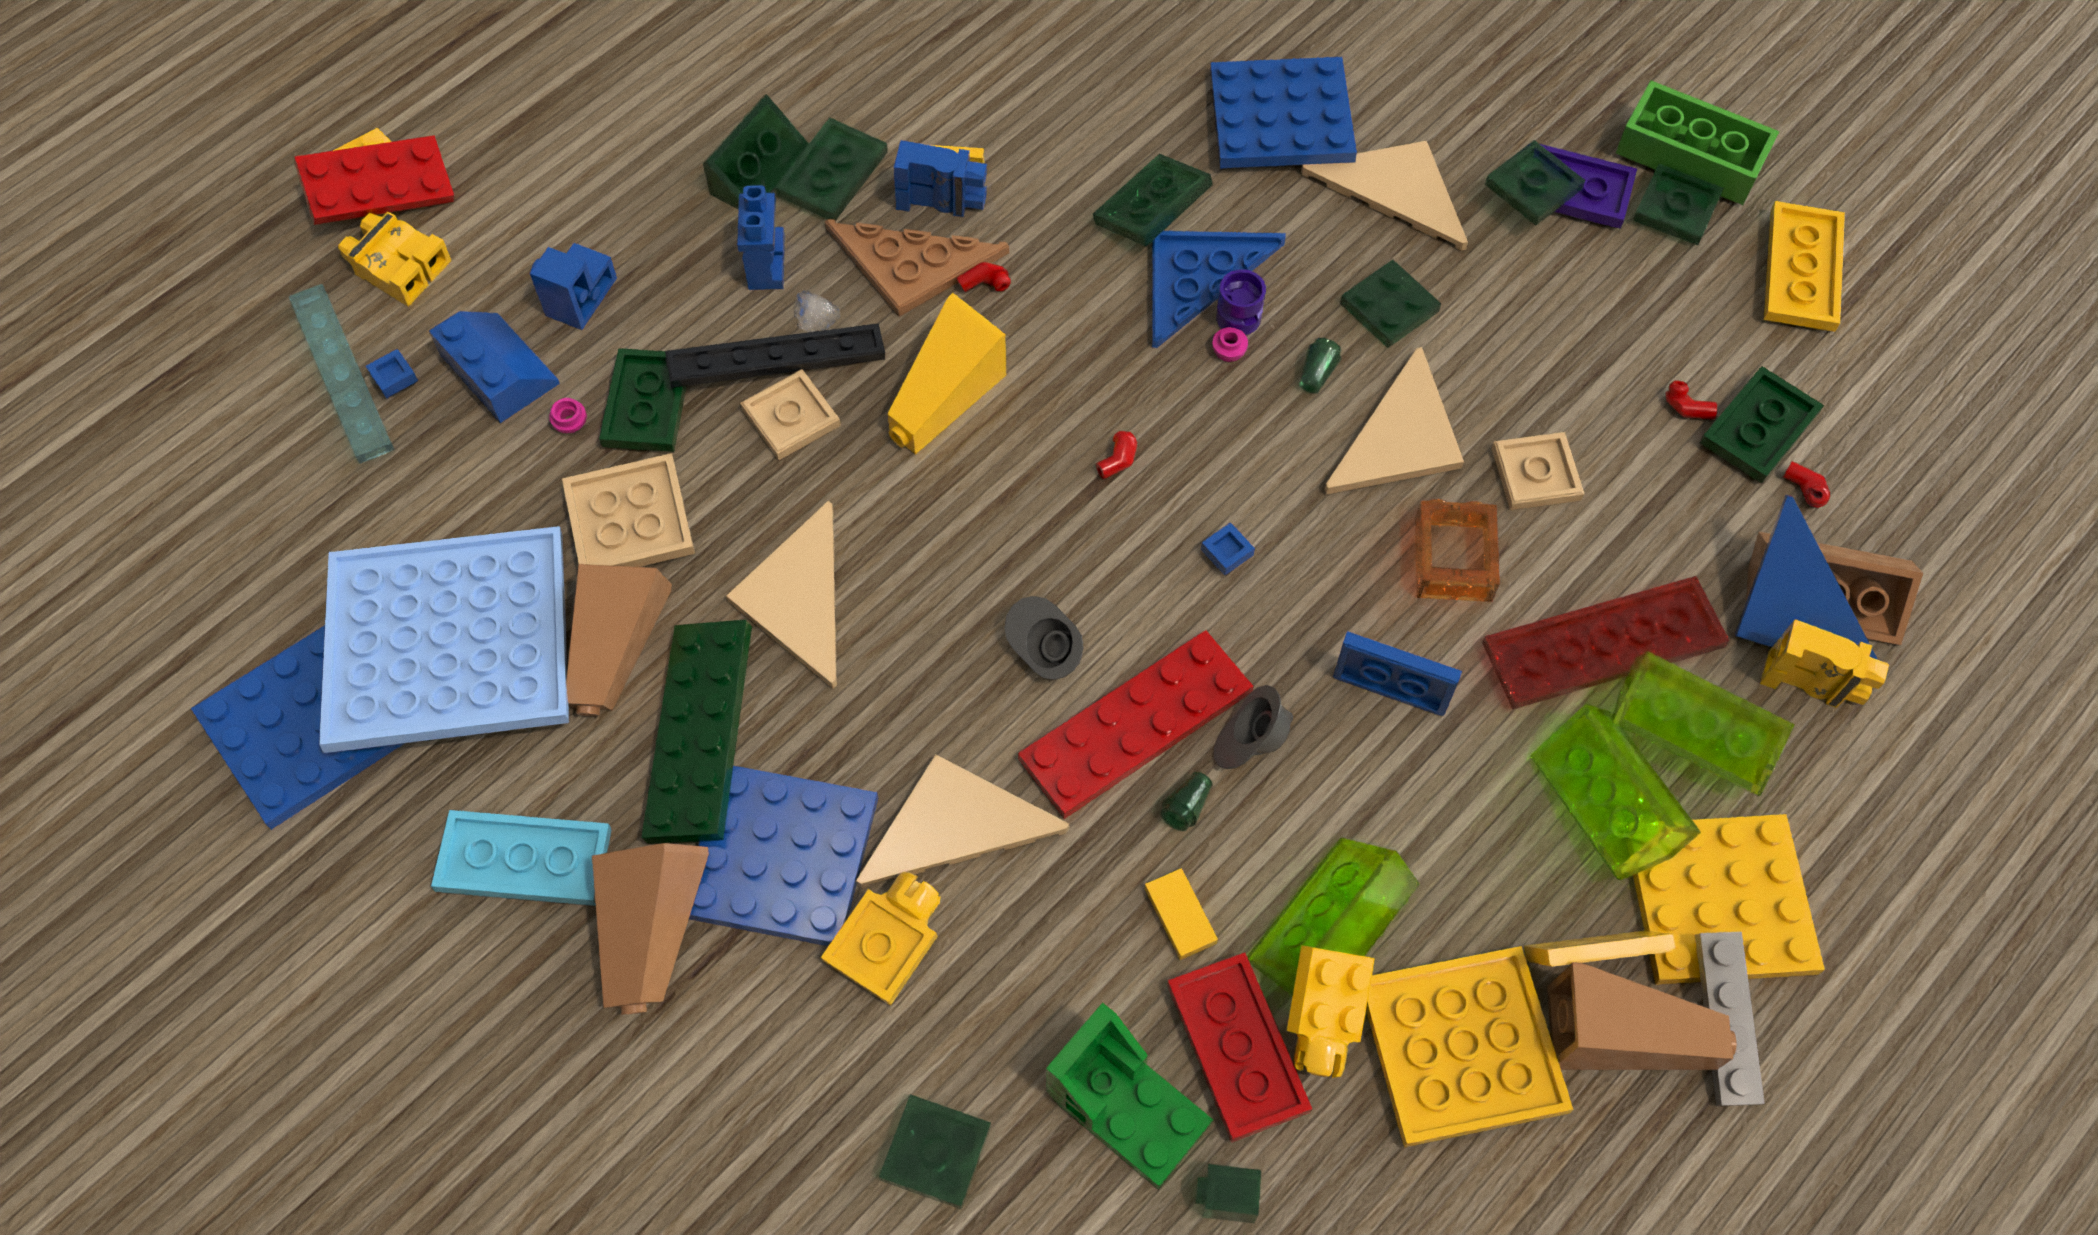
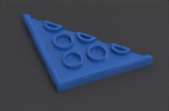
(1190, 269)
(1795, 585)

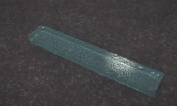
(341, 374)

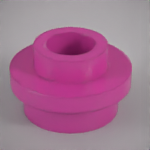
(1226, 351)
(564, 408)

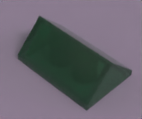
(753, 153)

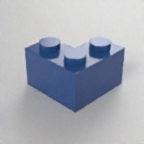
(572, 283)

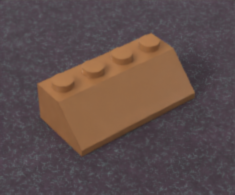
(1875, 585)

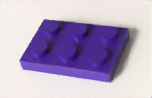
(1605, 189)

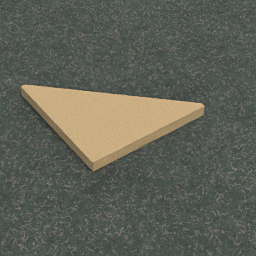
(1400, 184)
(1403, 436)
(795, 595)
(954, 820)

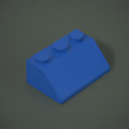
(492, 361)

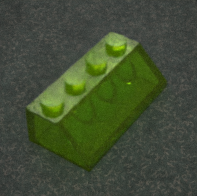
(1701, 722)
(1614, 793)
(1337, 908)

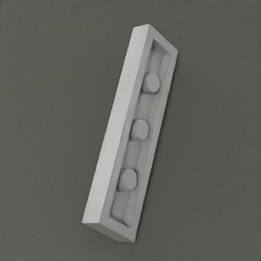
(1727, 991)

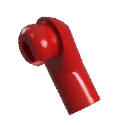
(985, 273)
(1686, 406)
(1122, 456)
(1811, 483)

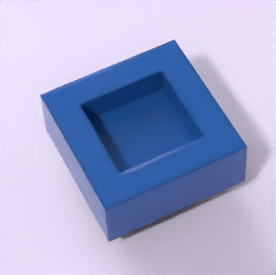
(391, 373)
(1227, 548)

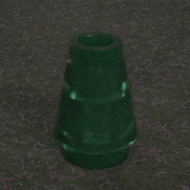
(1319, 364)
(1186, 802)

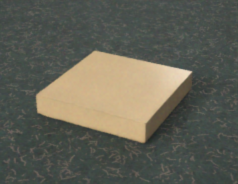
(790, 414)
(1537, 471)

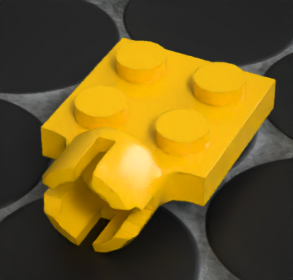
(885, 937)
(1328, 1008)

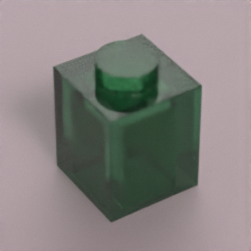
(1229, 1193)

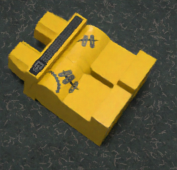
(395, 255)
(1823, 665)

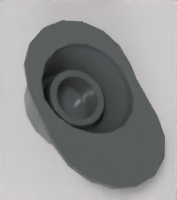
(1044, 637)
(1255, 729)

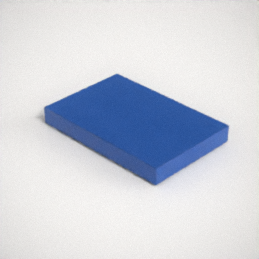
(1396, 674)

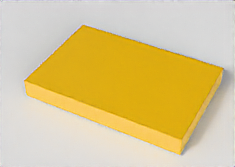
(1599, 948)

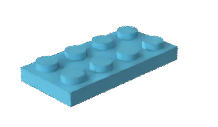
(519, 857)

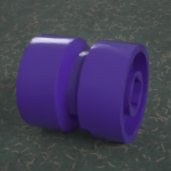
(1241, 301)

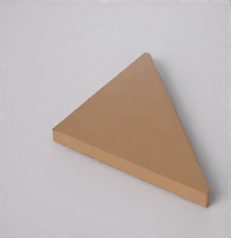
(912, 263)

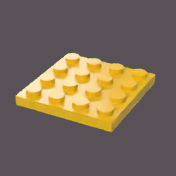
(1732, 879)
(1465, 1047)

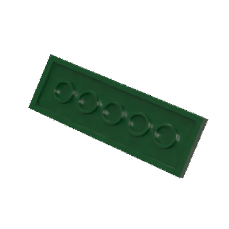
(697, 733)

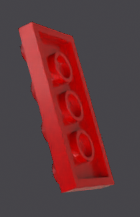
(373, 179)
(1239, 1047)

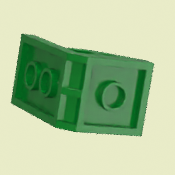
(1121, 1100)

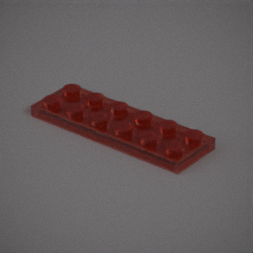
(1603, 641)

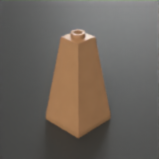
(609, 630)
(642, 918)
(1623, 1025)

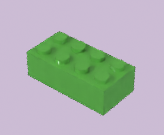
(1697, 140)

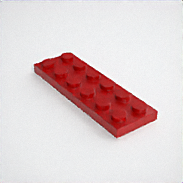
(1134, 723)

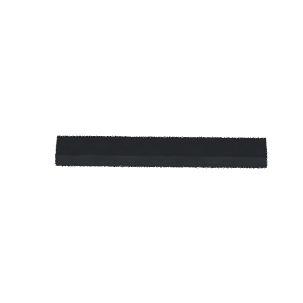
(774, 355)

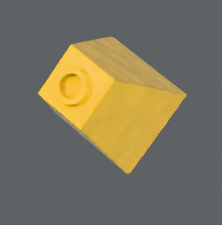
(951, 373)

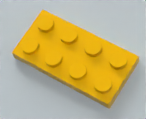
(1804, 266)

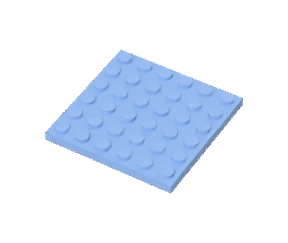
(444, 639)

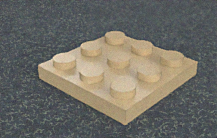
(629, 514)

